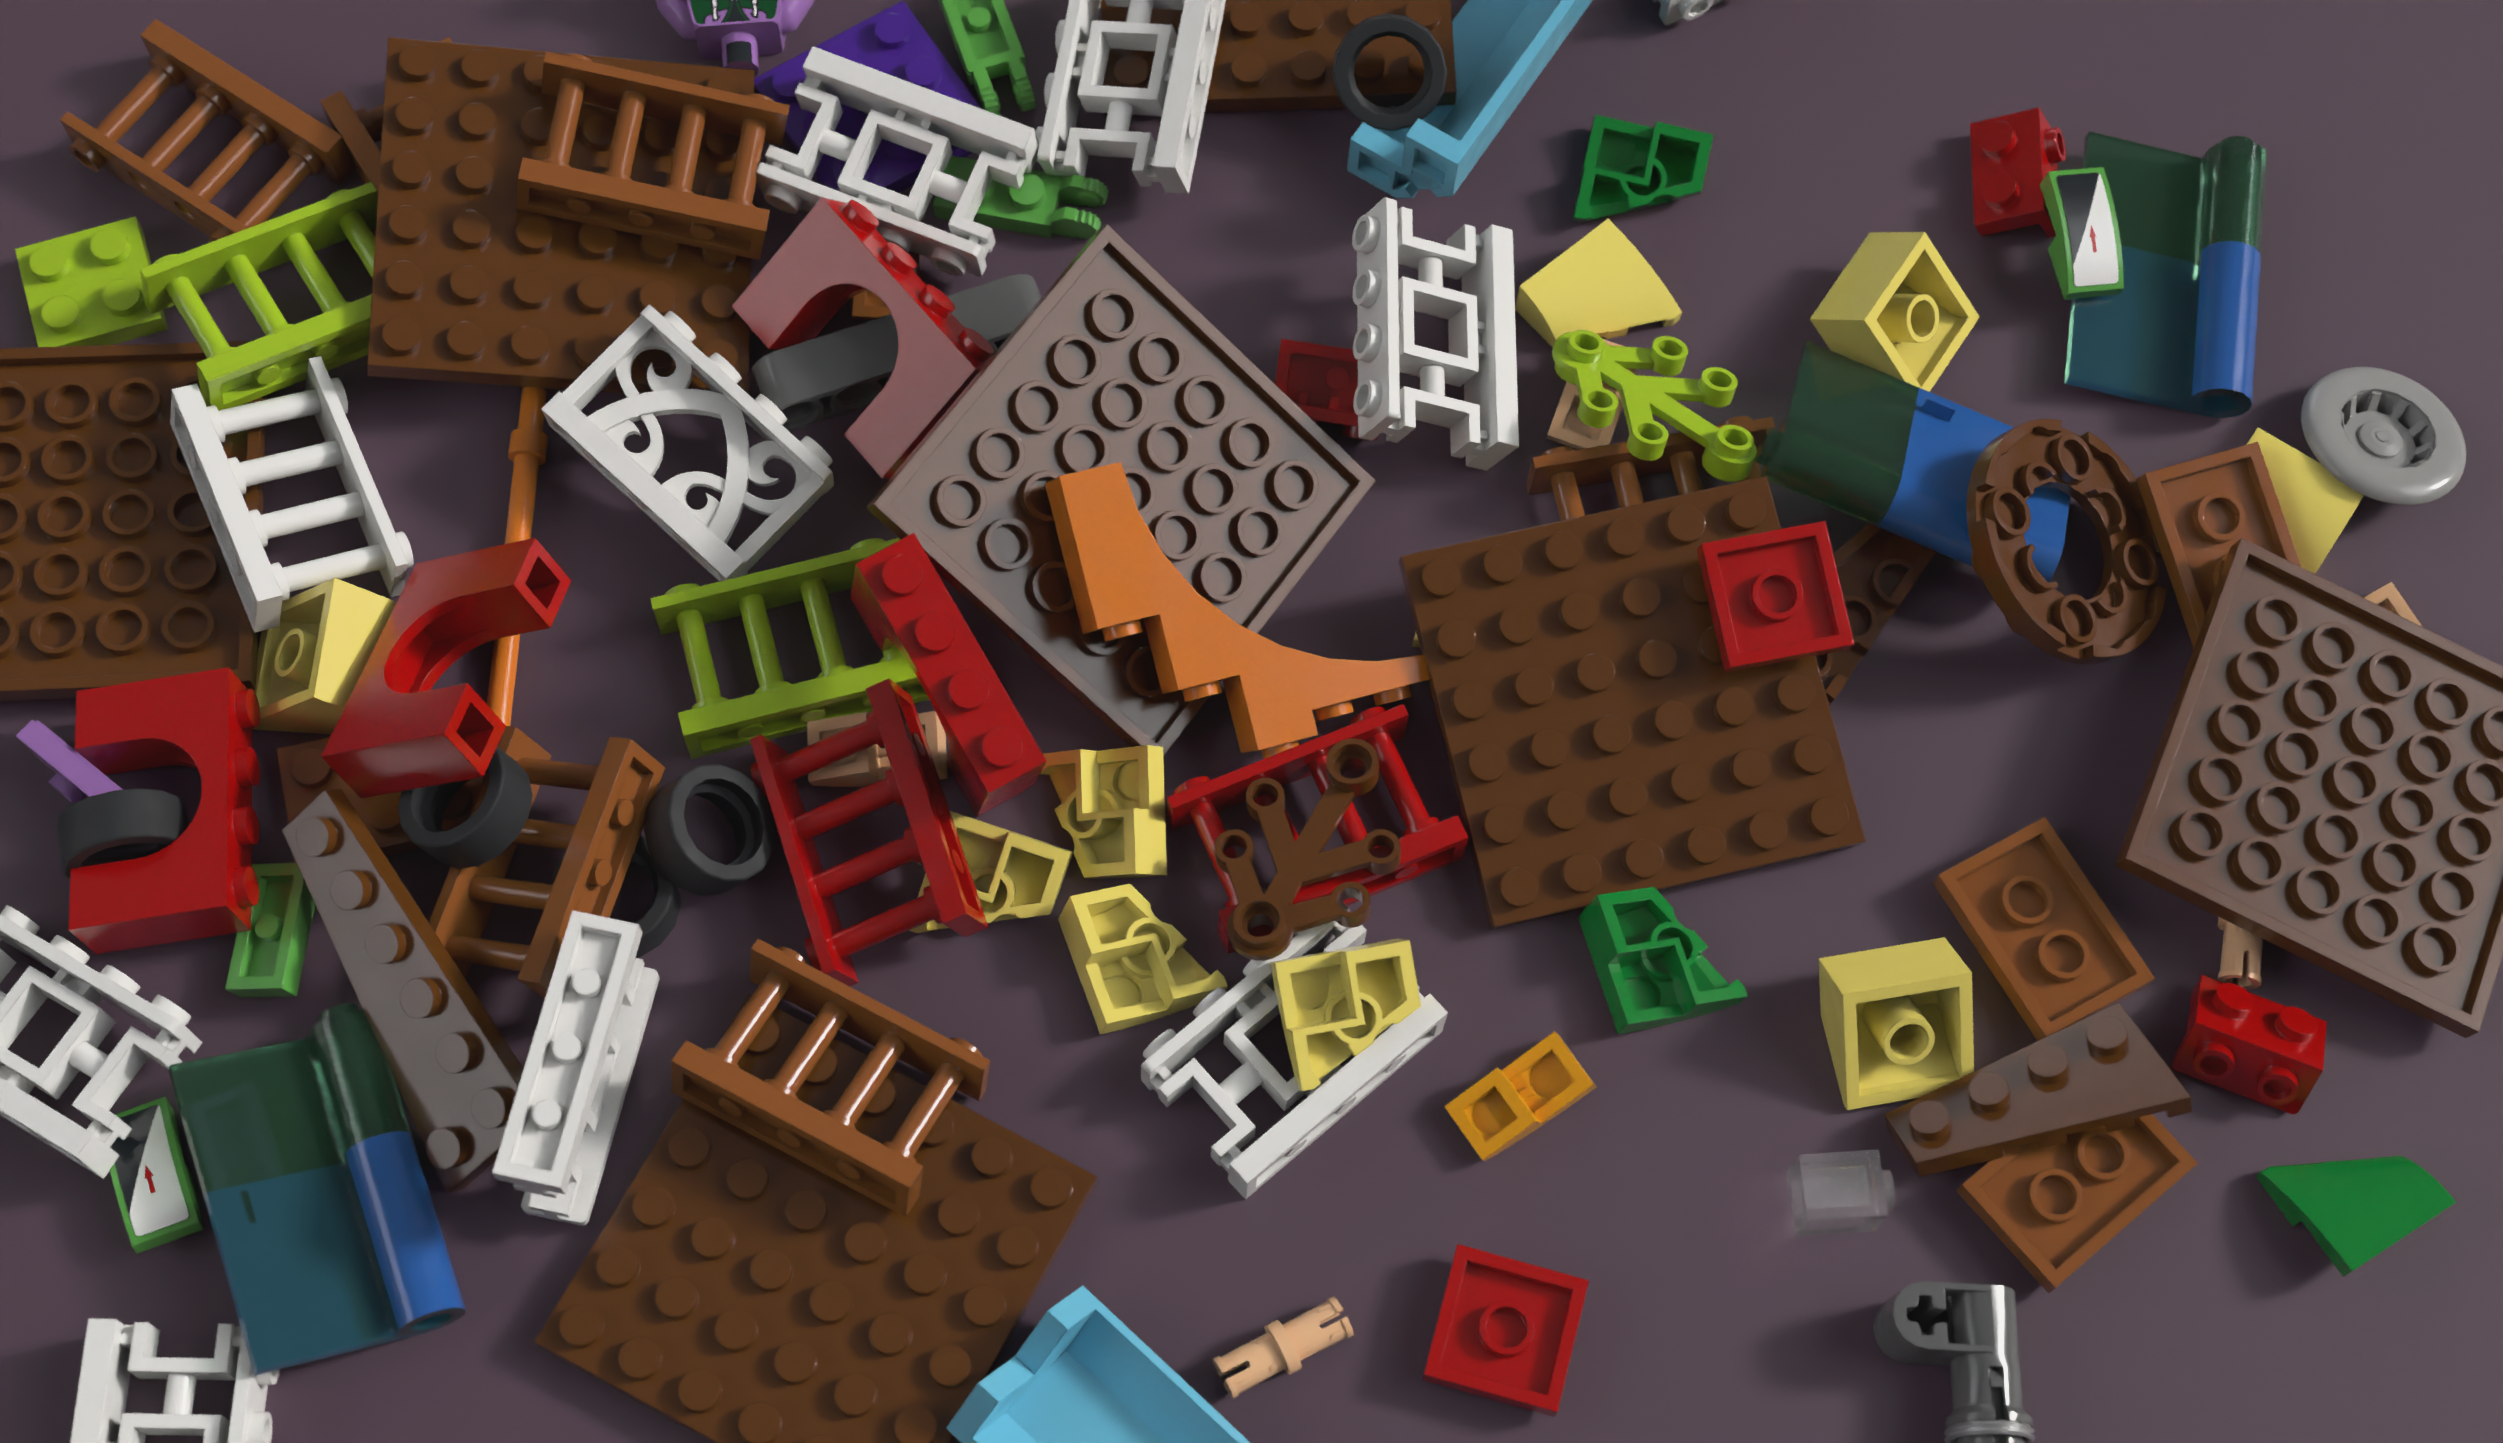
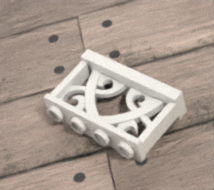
(706, 530)

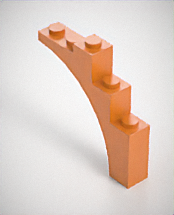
(1125, 577)

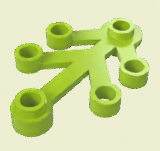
(1588, 360)

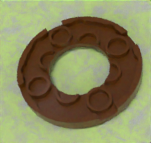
(1997, 517)

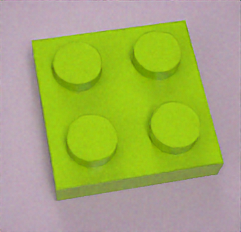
(89, 286)

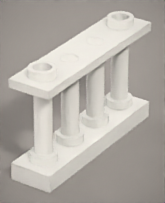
(245, 533)

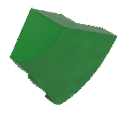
(1639, 167)
(1651, 962)
(2356, 1204)

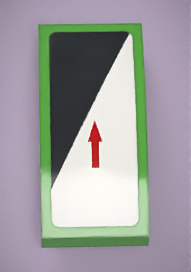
(2087, 233)
(152, 1178)

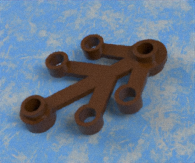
(1303, 861)

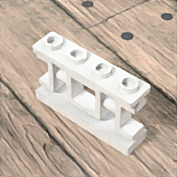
(1175, 90)
(914, 120)
(1478, 334)
(79, 991)
(1255, 1006)
(578, 1069)
(121, 1349)

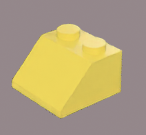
(1897, 309)
(317, 656)
(1897, 1020)

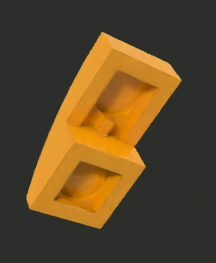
(1520, 1097)

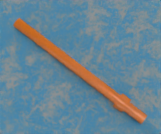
(527, 451)

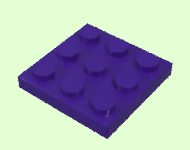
(891, 44)

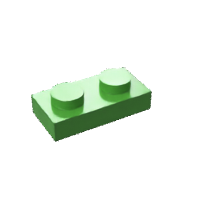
(273, 953)

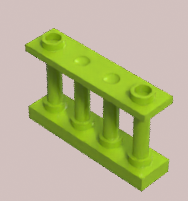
(282, 356)
(777, 705)

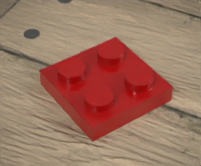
(1775, 596)
(1506, 1330)

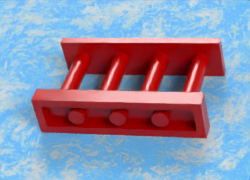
(928, 840)
(1424, 843)

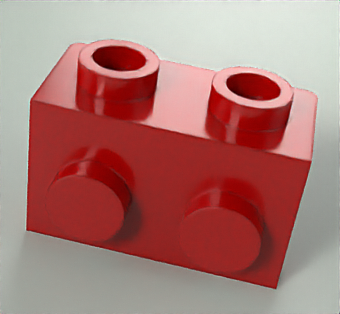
(2007, 168)
(1320, 382)
(2251, 1045)

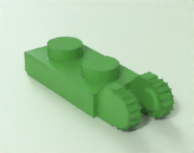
(988, 49)
(1035, 205)

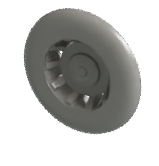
(2395, 447)

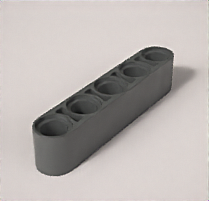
(855, 363)

